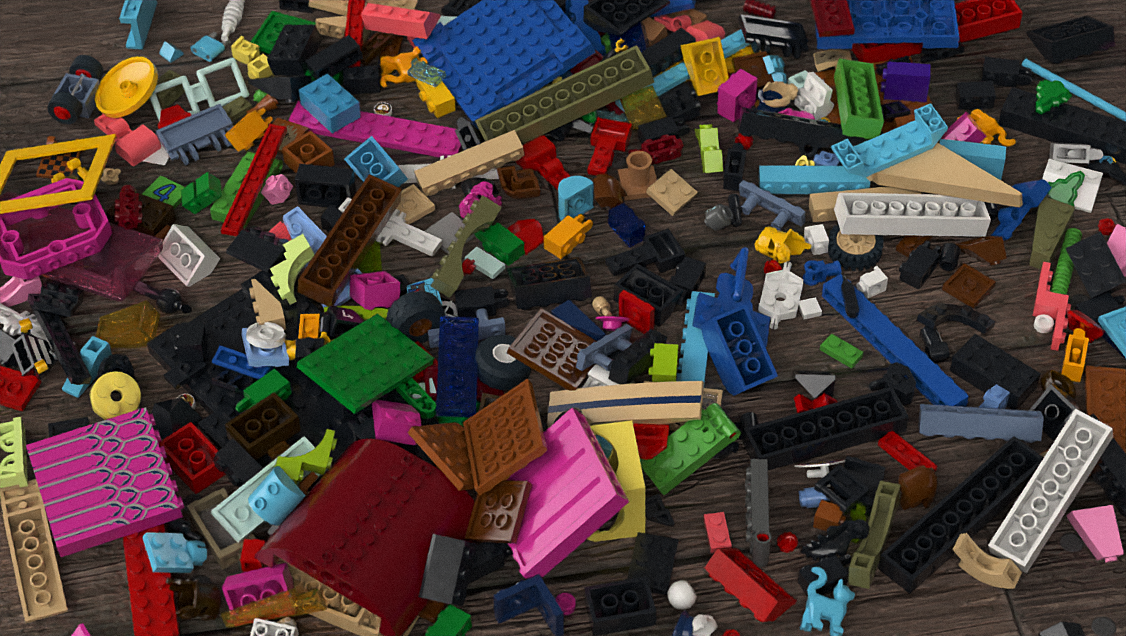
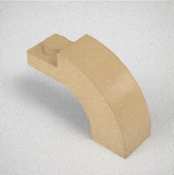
(983, 567)

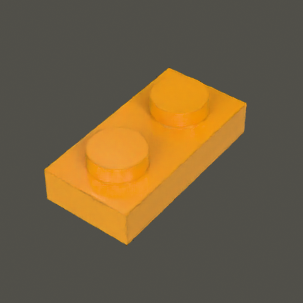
(309, 326)

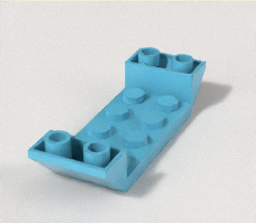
(893, 145)

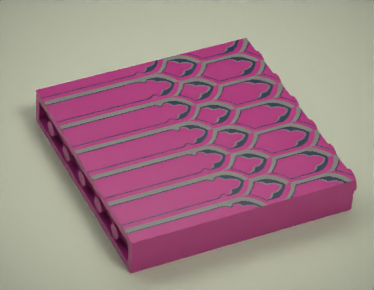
(104, 481)

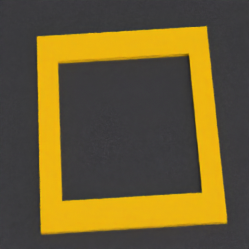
(104, 146)

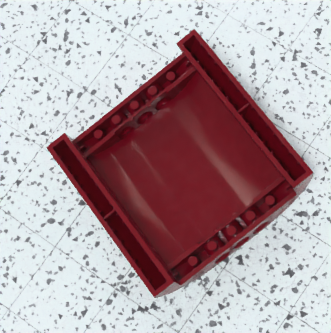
(372, 529)

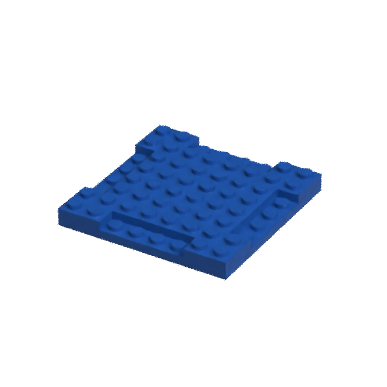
(898, 22)
(503, 52)

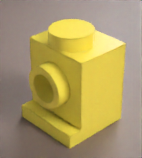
(245, 51)
(259, 68)

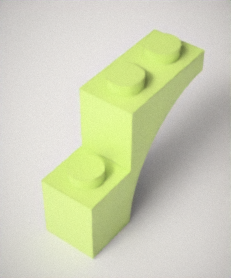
(286, 272)

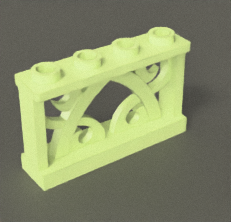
(13, 473)

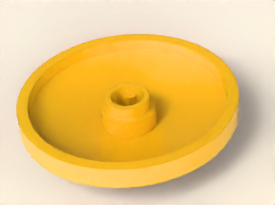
(126, 87)

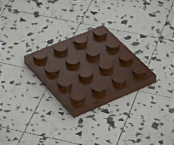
(552, 349)

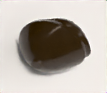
(1059, 380)

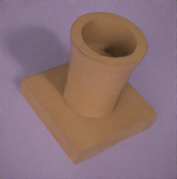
(637, 176)

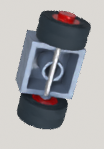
(76, 91)

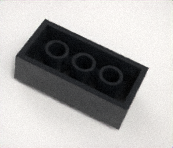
(988, 365)

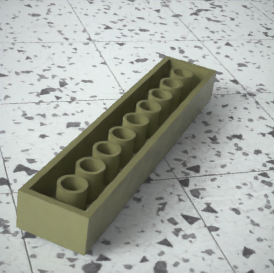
(569, 98)

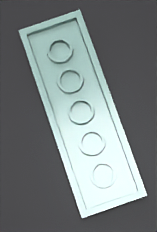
(236, 513)

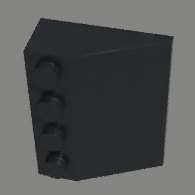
(619, 15)
(1072, 38)
(549, 283)

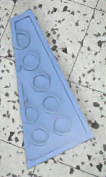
(299, 223)

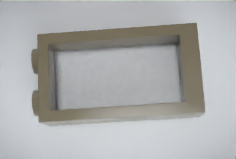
(219, 541)

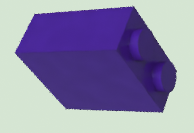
(906, 81)

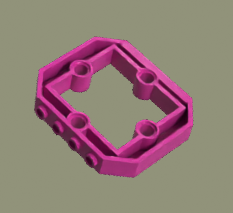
(59, 252)

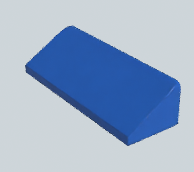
(238, 362)

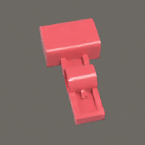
(700, 31)
(130, 145)

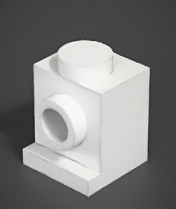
(817, 238)
(872, 283)

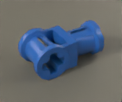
(820, 271)

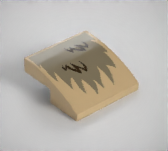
(830, 58)

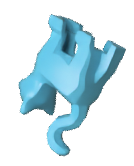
(825, 608)

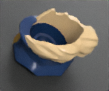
(775, 96)

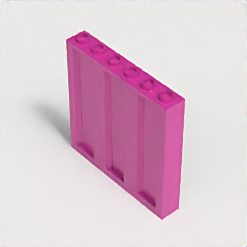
(569, 495)

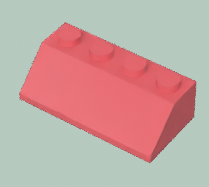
(399, 20)

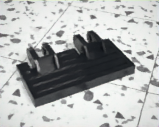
(776, 33)

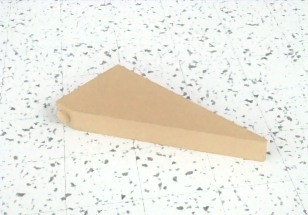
(947, 174)

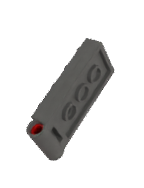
(757, 511)

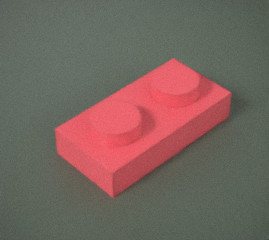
(717, 531)

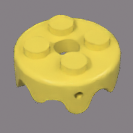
(114, 381)

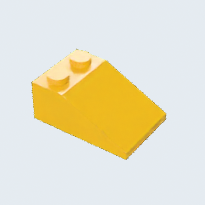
(705, 65)

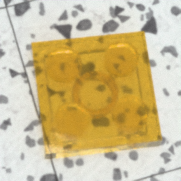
(642, 106)

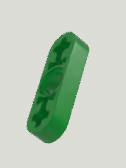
(414, 388)

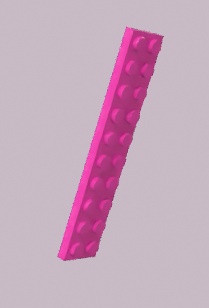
(388, 132)

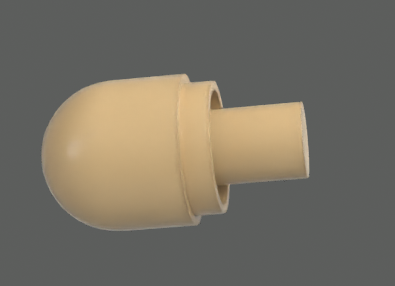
(601, 306)

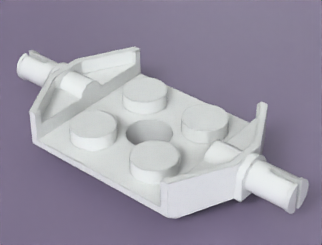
(783, 285)

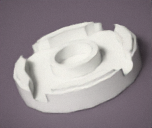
(265, 336)

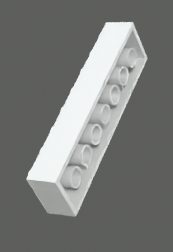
(910, 215)
(1051, 490)

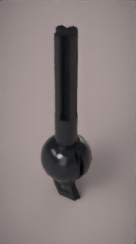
(167, 300)

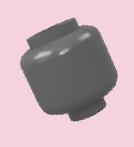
(718, 217)

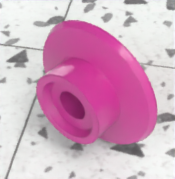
(611, 323)

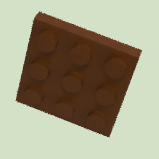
(499, 513)

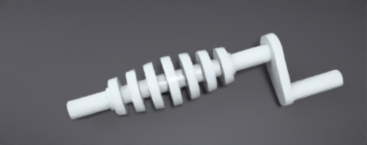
(231, 17)

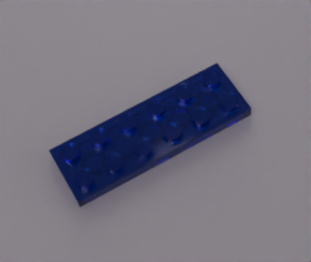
(457, 367)

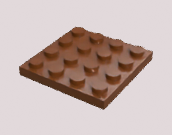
(448, 450)

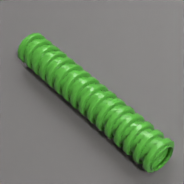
(1065, 266)

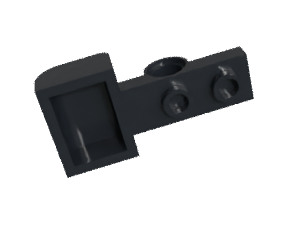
(657, 248)

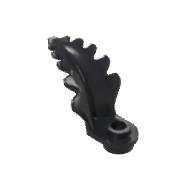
(1112, 170)
(836, 540)

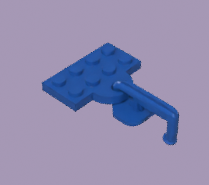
(733, 293)

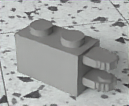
(1074, 153)

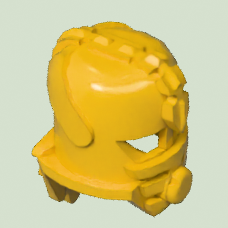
(780, 244)

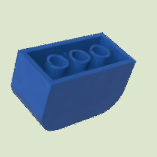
(737, 350)

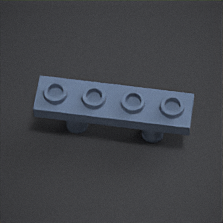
(779, 206)
(486, 328)
(599, 350)

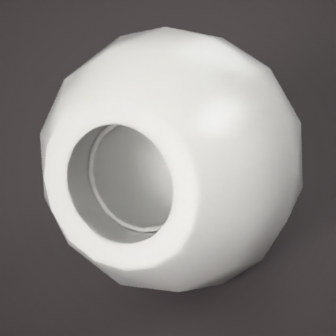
(681, 595)

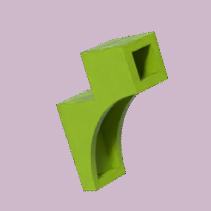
(709, 148)
(313, 461)

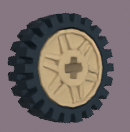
(854, 249)

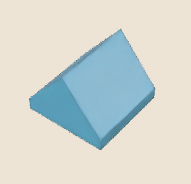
(170, 52)

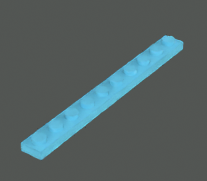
(679, 73)

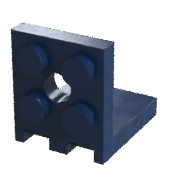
(526, 596)

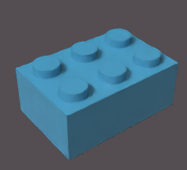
(329, 103)
(373, 160)

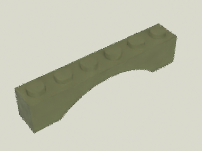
(450, 273)
(868, 554)

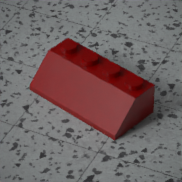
(749, 584)

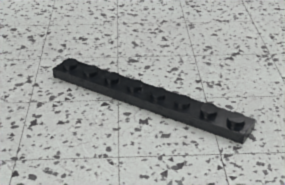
(62, 345)

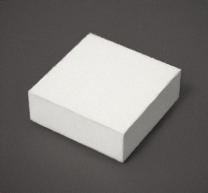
(809, 308)

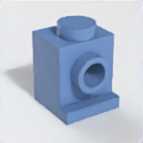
(826, 159)
(995, 398)

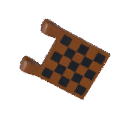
(56, 163)

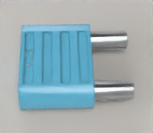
(208, 47)

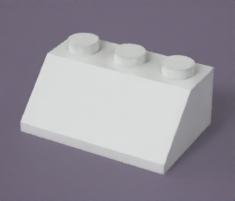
(1088, 190)
(187, 255)

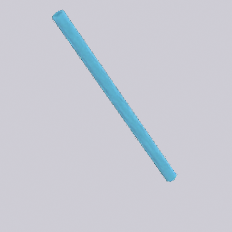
(1085, 95)

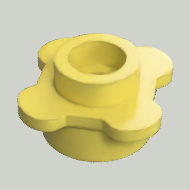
(804, 161)

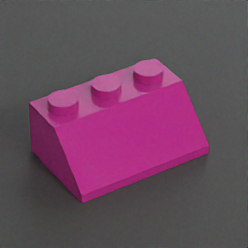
(256, 585)

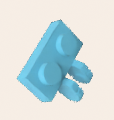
(775, 68)

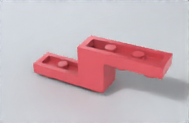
(1052, 304)

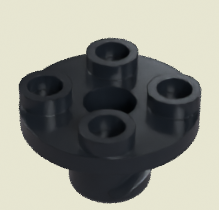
(116, 363)

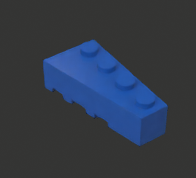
(575, 13)

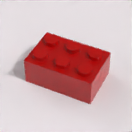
(191, 457)

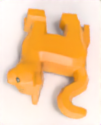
(402, 64)
(990, 128)

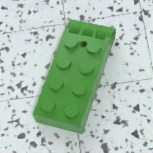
(223, 204)
(691, 448)

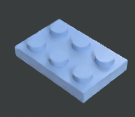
(265, 357)

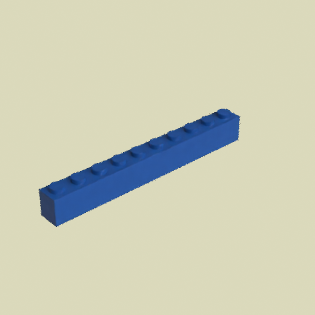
(896, 347)

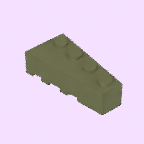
(1049, 230)

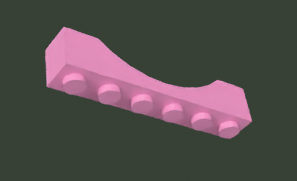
(18, 289)

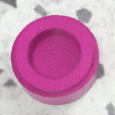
(566, 602)

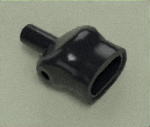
(184, 526)

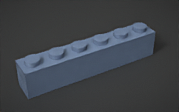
(980, 422)

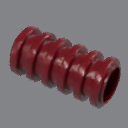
(759, 9)

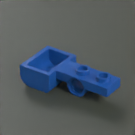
(1011, 217)

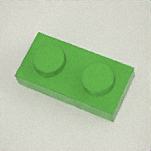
(841, 351)

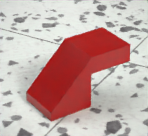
(804, 404)

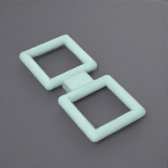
(201, 90)

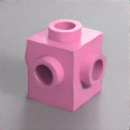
(277, 189)

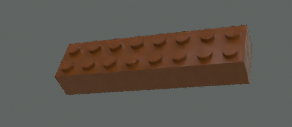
(349, 241)

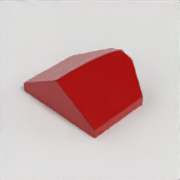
(529, 232)
(1079, 320)
(651, 439)

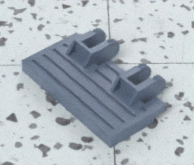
(196, 129)

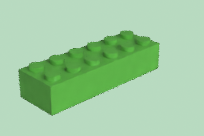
(858, 99)

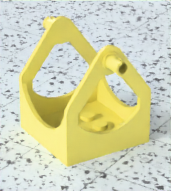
(627, 468)

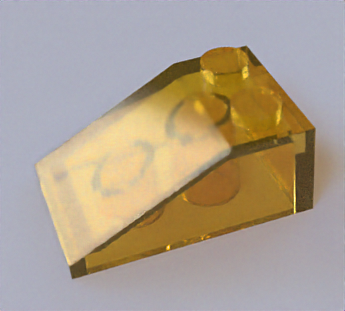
(129, 326)

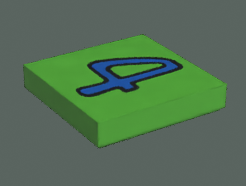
(165, 191)

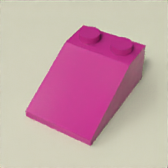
(394, 421)

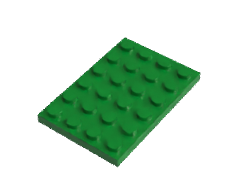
(365, 363)

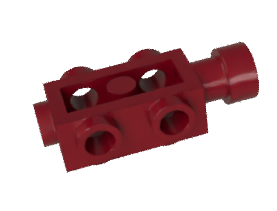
(662, 149)
(128, 208)

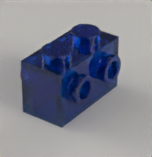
(626, 224)

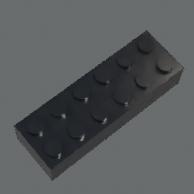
(1111, 473)

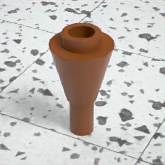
(267, 102)

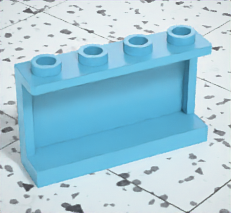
(139, 15)

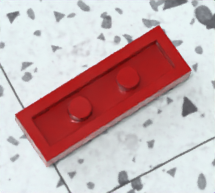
(904, 452)

